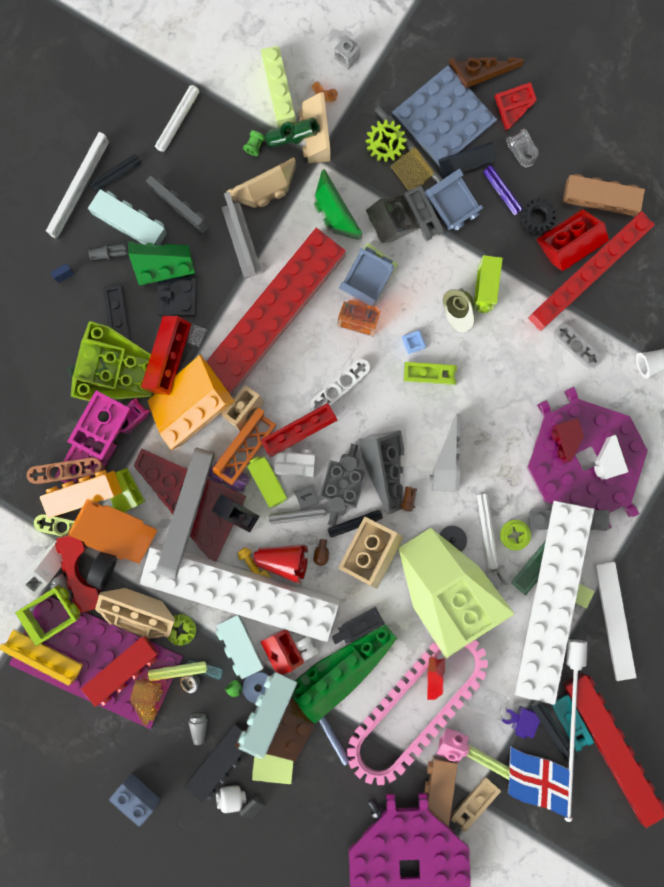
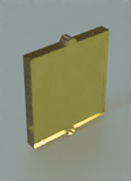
(412, 169)

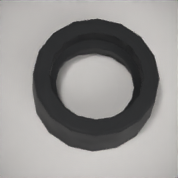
(101, 570)

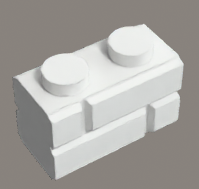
(295, 464)

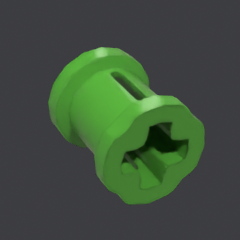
(254, 143)

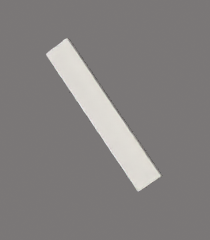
(77, 185)
(615, 621)

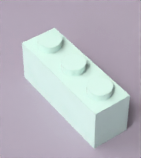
(239, 647)

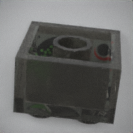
(392, 218)

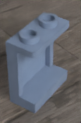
(453, 201)
(367, 276)
(135, 799)

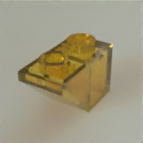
(144, 698)

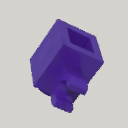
(524, 722)

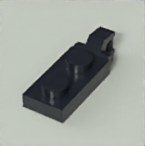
(359, 626)

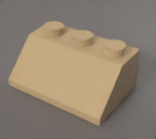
(318, 146)
(370, 552)

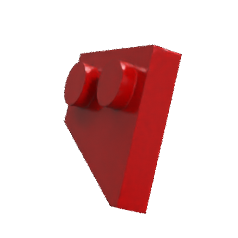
(515, 103)

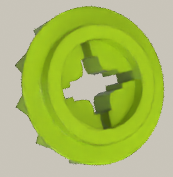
(523, 539)
(189, 627)

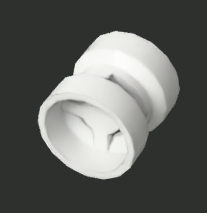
(302, 644)

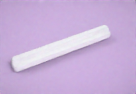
(177, 118)
(488, 533)

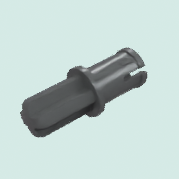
(107, 251)

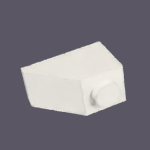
(610, 460)

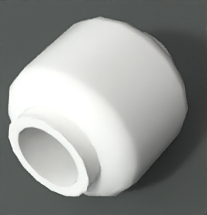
(230, 799)

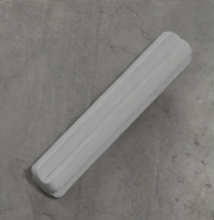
(300, 515)

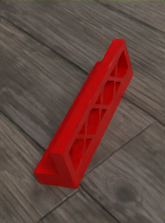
(299, 430)

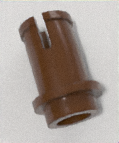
(409, 499)

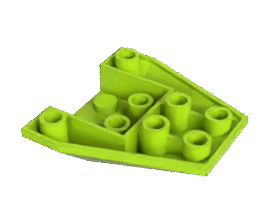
(124, 361)

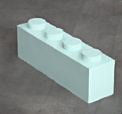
(126, 219)
(267, 715)

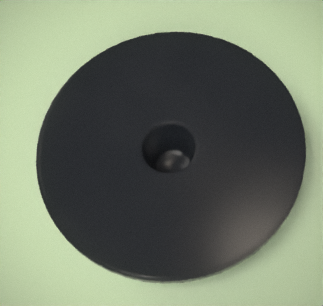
(455, 536)

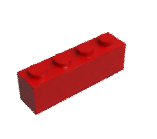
(166, 355)
(120, 670)

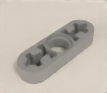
(571, 332)

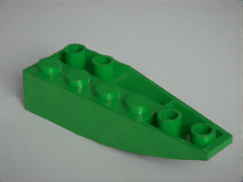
(340, 673)

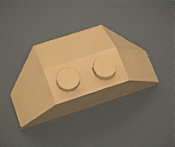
(265, 186)
(135, 613)

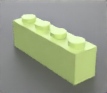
(278, 85)

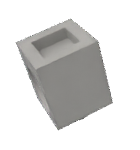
(347, 52)

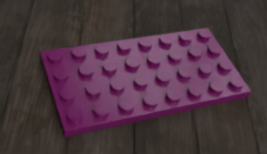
(96, 646)

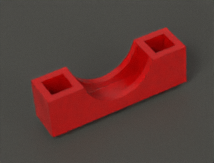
(84, 594)

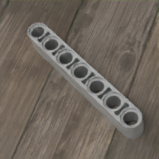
(185, 513)

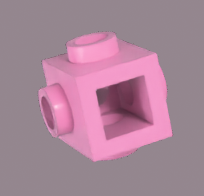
(453, 745)

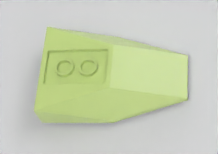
(450, 592)

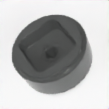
(190, 683)

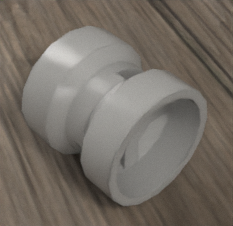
(502, 575)

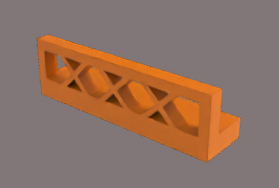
(238, 442)

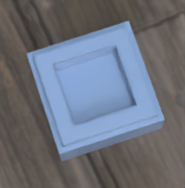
(413, 342)

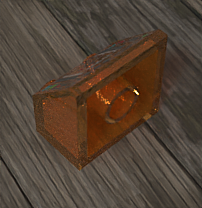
(358, 318)

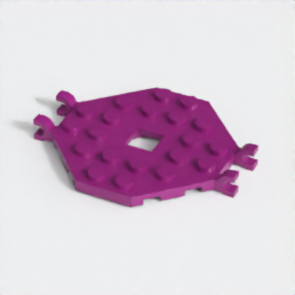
(567, 480)
(409, 836)

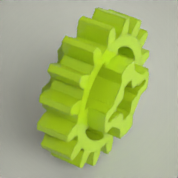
(397, 135)

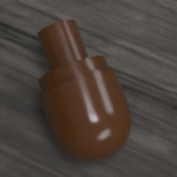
(321, 553)

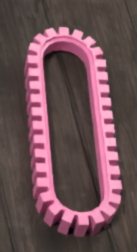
(430, 728)

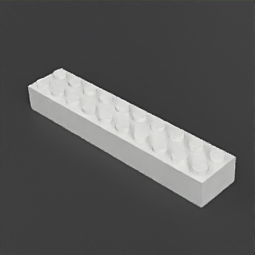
(245, 594)
(554, 602)

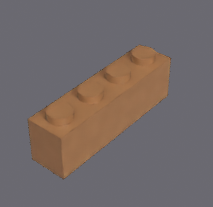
(603, 195)
(441, 787)

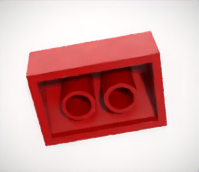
(573, 239)

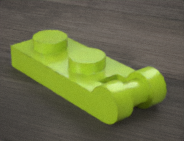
(429, 373)

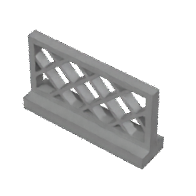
(241, 238)

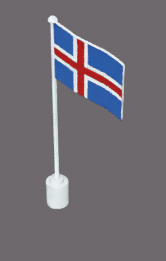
(542, 780)

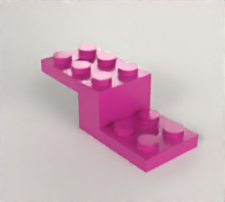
(96, 438)

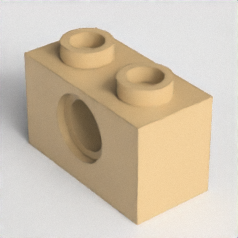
(243, 408)

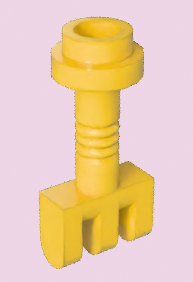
(244, 554)

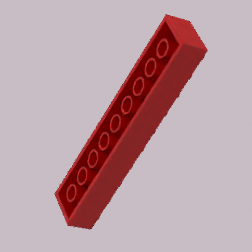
(275, 309)

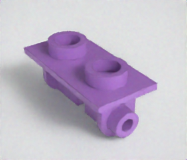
(239, 484)

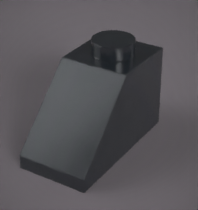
(235, 513)

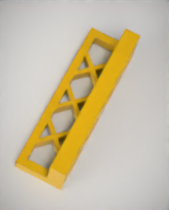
(42, 657)

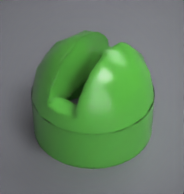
(234, 688)

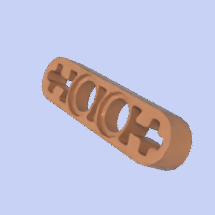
(65, 470)

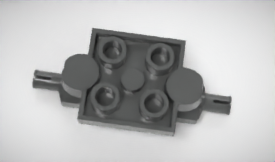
(343, 484)

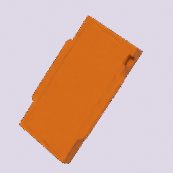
(112, 531)

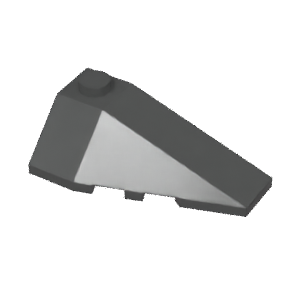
(383, 460)

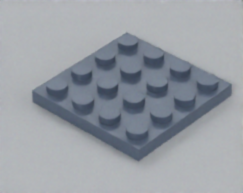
(444, 116)

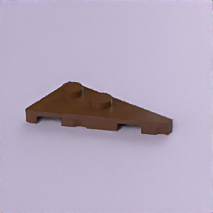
(482, 69)

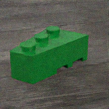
(160, 262)

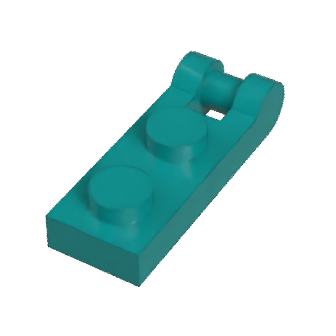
(563, 711)

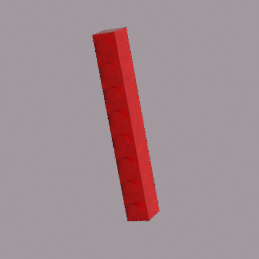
(591, 271)
(615, 752)

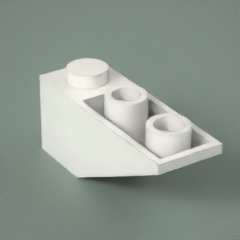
(41, 571)

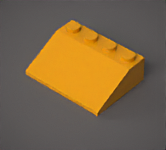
(192, 403)

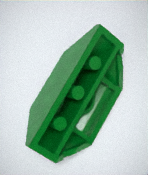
(334, 210)

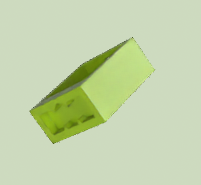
(487, 284)
(267, 481)
(31, 624)

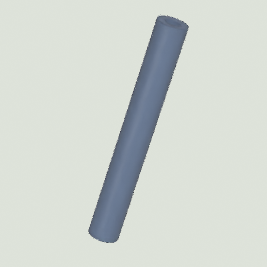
(334, 741)

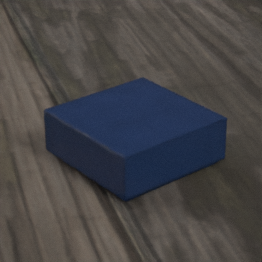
(62, 273)

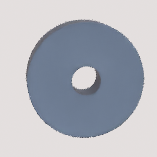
(249, 685)

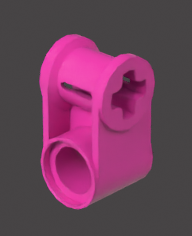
(134, 417)

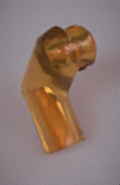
(329, 96)

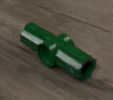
(292, 132)

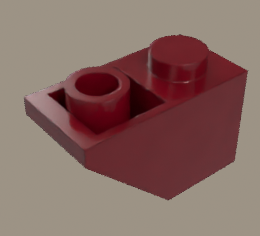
(568, 438)

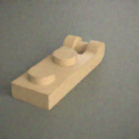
(475, 803)

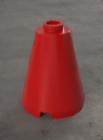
(283, 561)

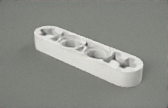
(337, 383)

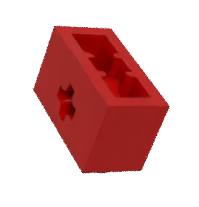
(282, 652)

